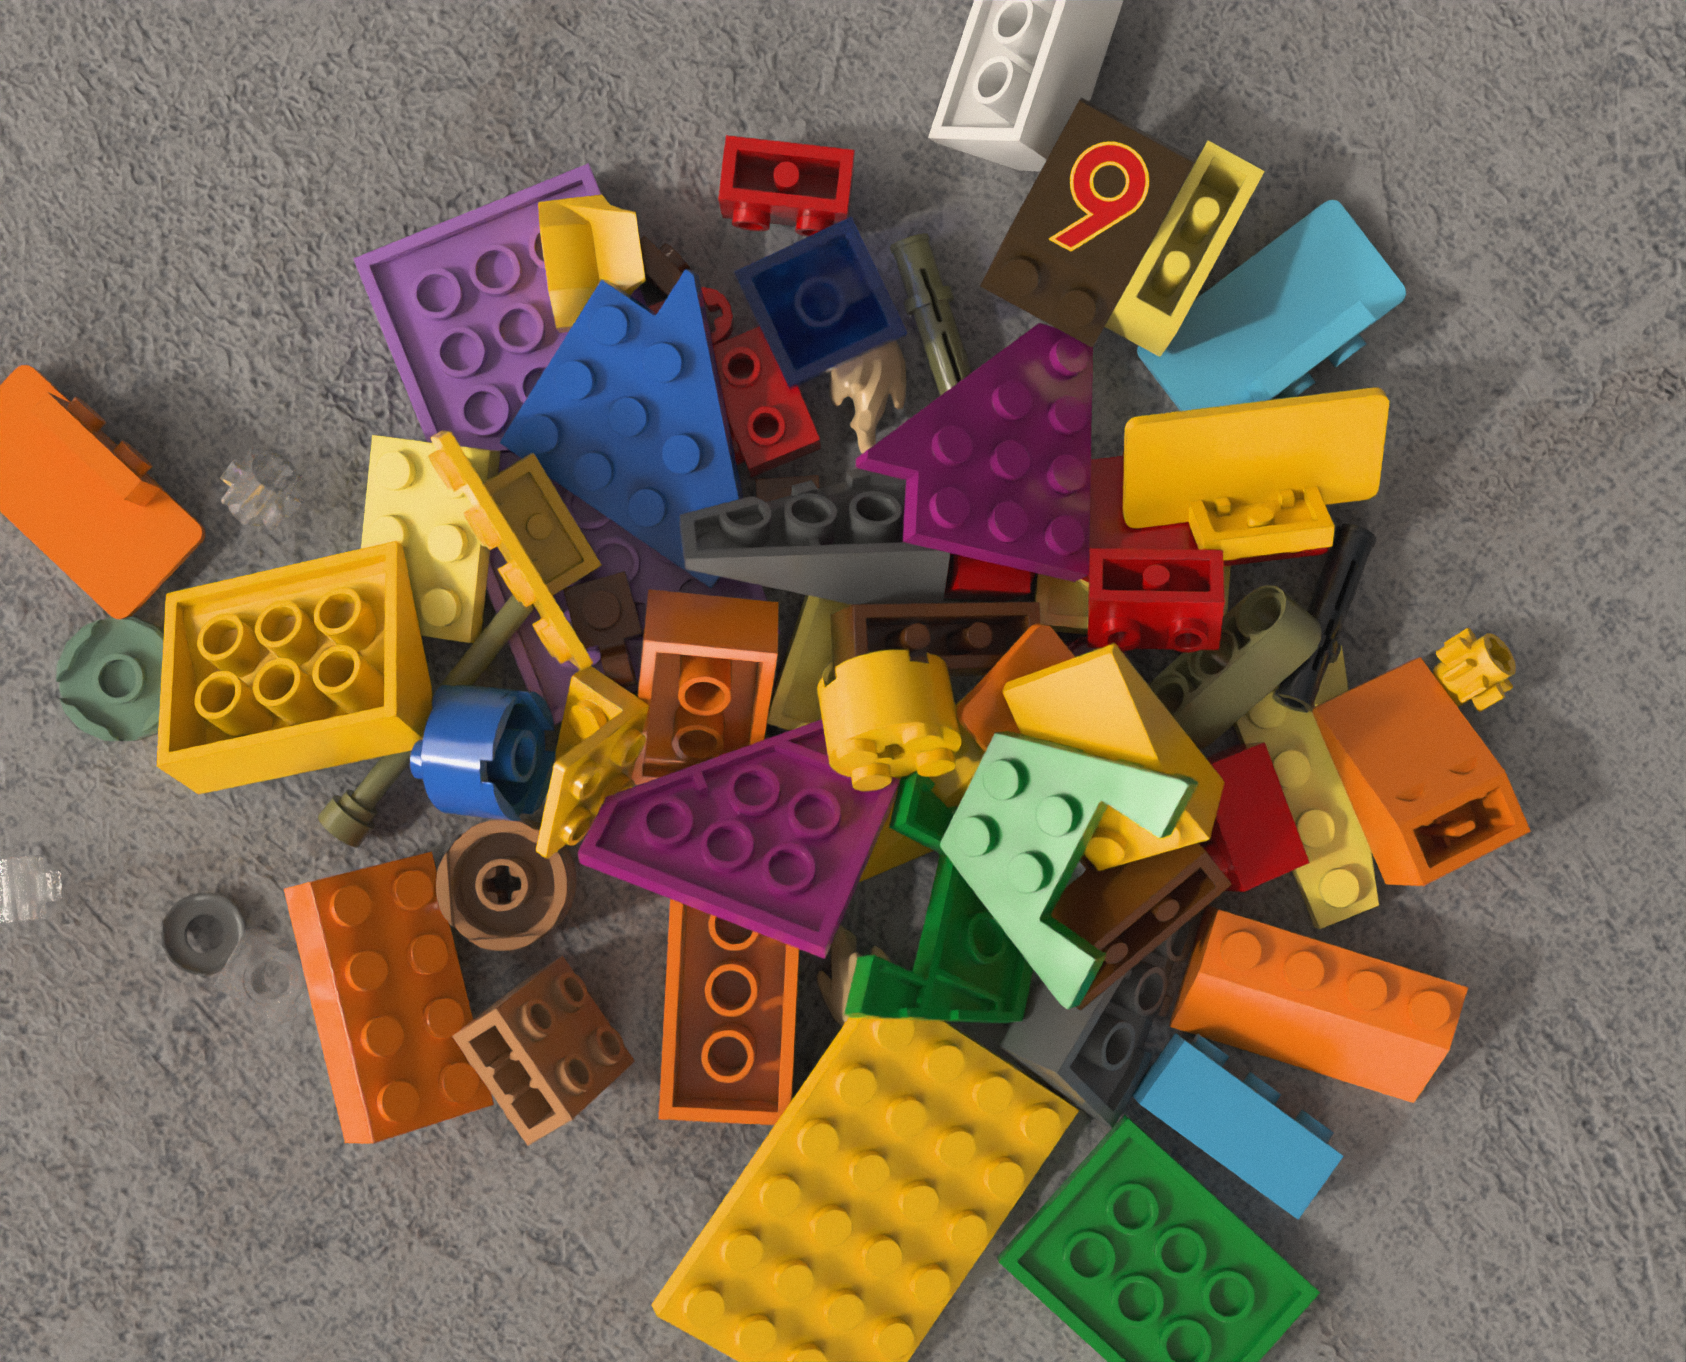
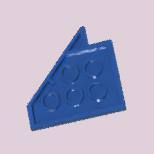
(635, 415)

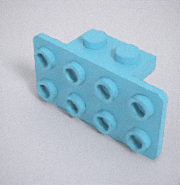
(1279, 316)

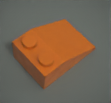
(704, 678)

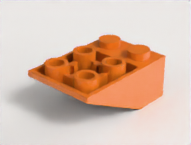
(1418, 776)

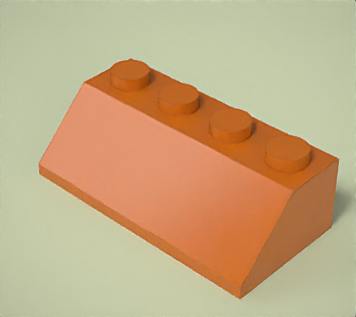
(1316, 1005)

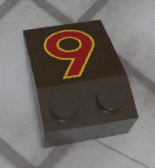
(1087, 222)

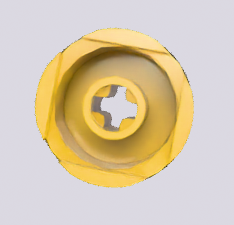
(889, 718)

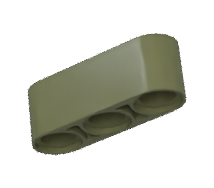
(1258, 649)

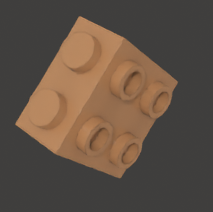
(544, 1050)

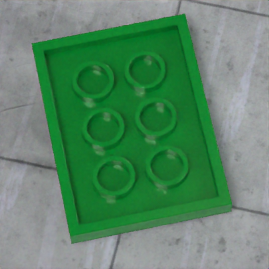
(1154, 1261)

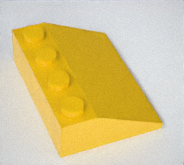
(292, 671)

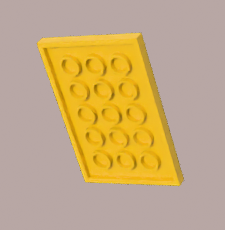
(867, 1199)

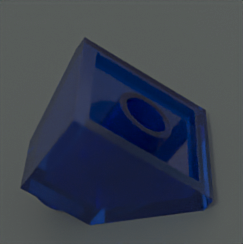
(820, 303)

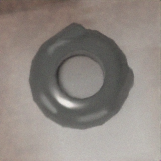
(176, 925)

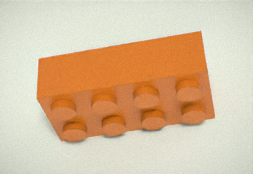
(386, 998)
(727, 1022)

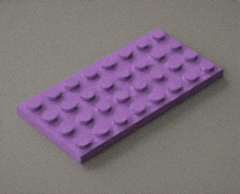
(470, 340)

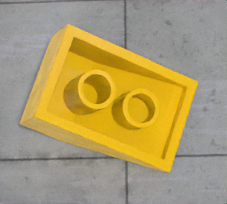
(1113, 714)

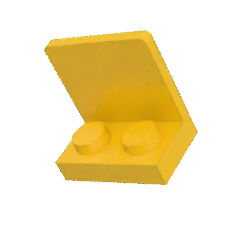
(592, 756)

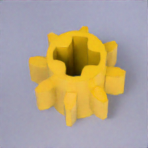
(1475, 669)

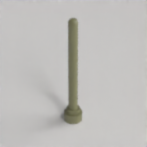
(352, 815)

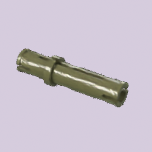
(931, 309)

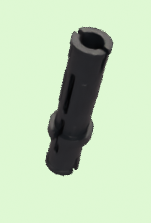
(1330, 607)

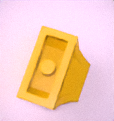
(586, 243)

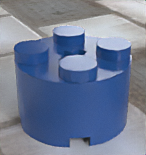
(485, 752)

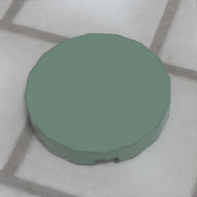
(113, 678)

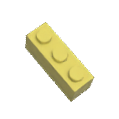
(1184, 249)

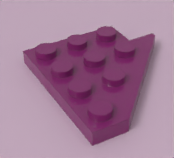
(1003, 459)
(749, 837)

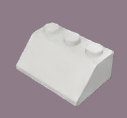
(1022, 77)

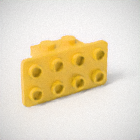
(1255, 471)
(533, 532)

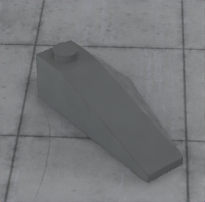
(819, 543)
(1098, 1052)

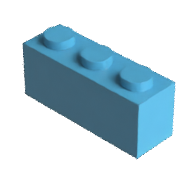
(1239, 1123)

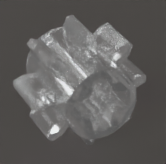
(262, 489)
(27, 889)

